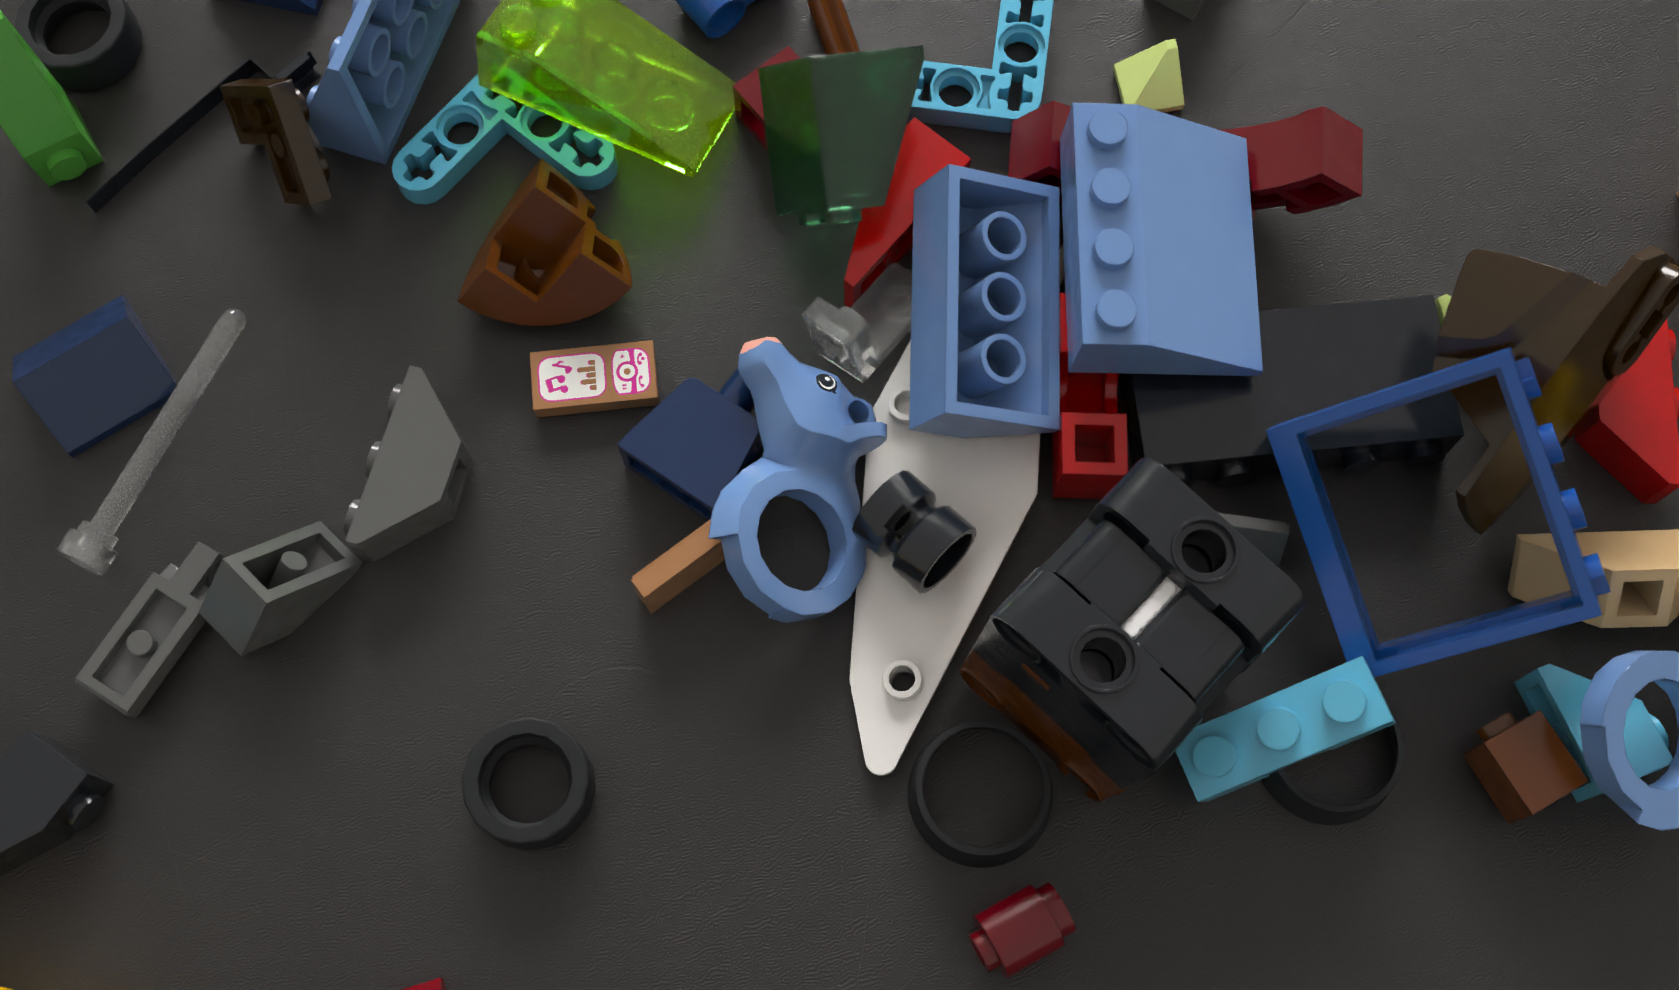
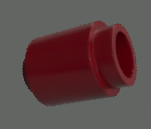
(1021, 929)

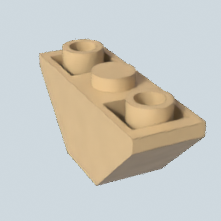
(1637, 565)

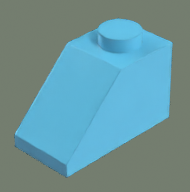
(1560, 699)

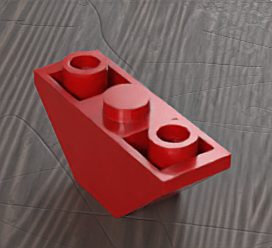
(1636, 424)

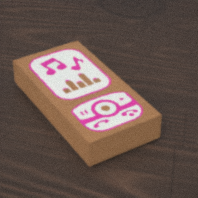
(594, 378)

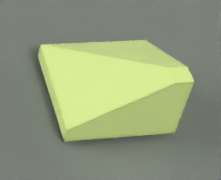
(1152, 78)

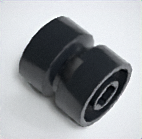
(930, 545)

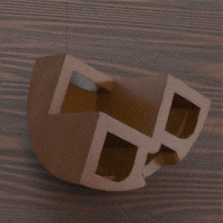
(546, 258)

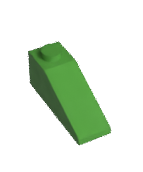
(40, 114)

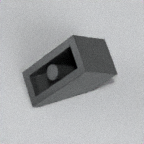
(276, 586)

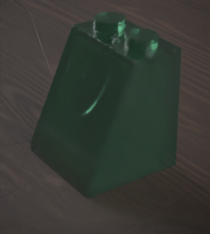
(837, 130)

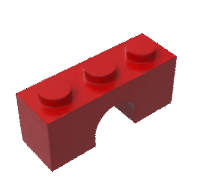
(1092, 436)

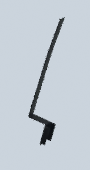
(299, 70)

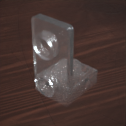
(867, 332)

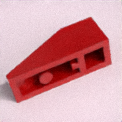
(887, 230)

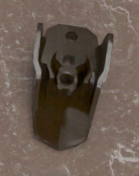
(1576, 340)

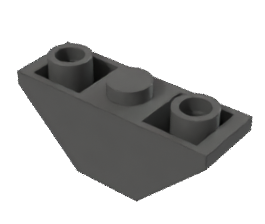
(411, 473)

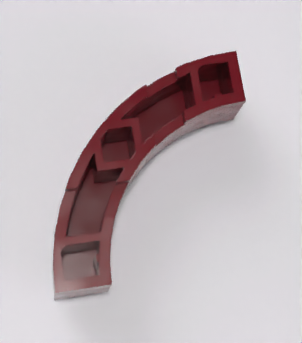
(1291, 161)

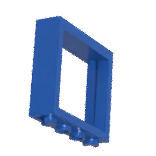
(1331, 558)

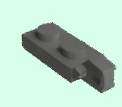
(151, 633)

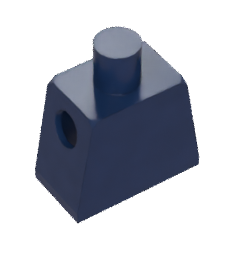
(695, 442)

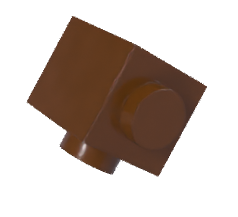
(1523, 765)

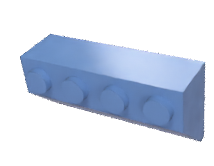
(985, 306)

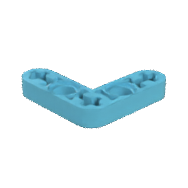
(991, 87)
(494, 119)

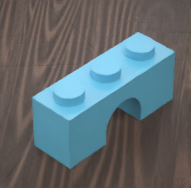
(1283, 729)

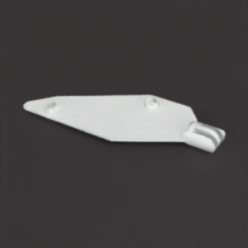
(914, 632)

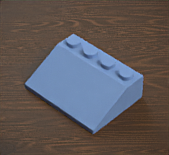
(377, 74)
(1157, 245)

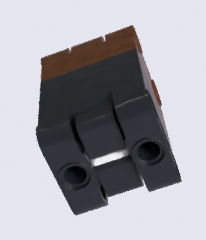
(1130, 631)

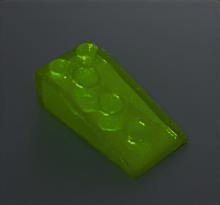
(607, 76)

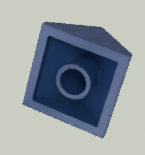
(94, 376)

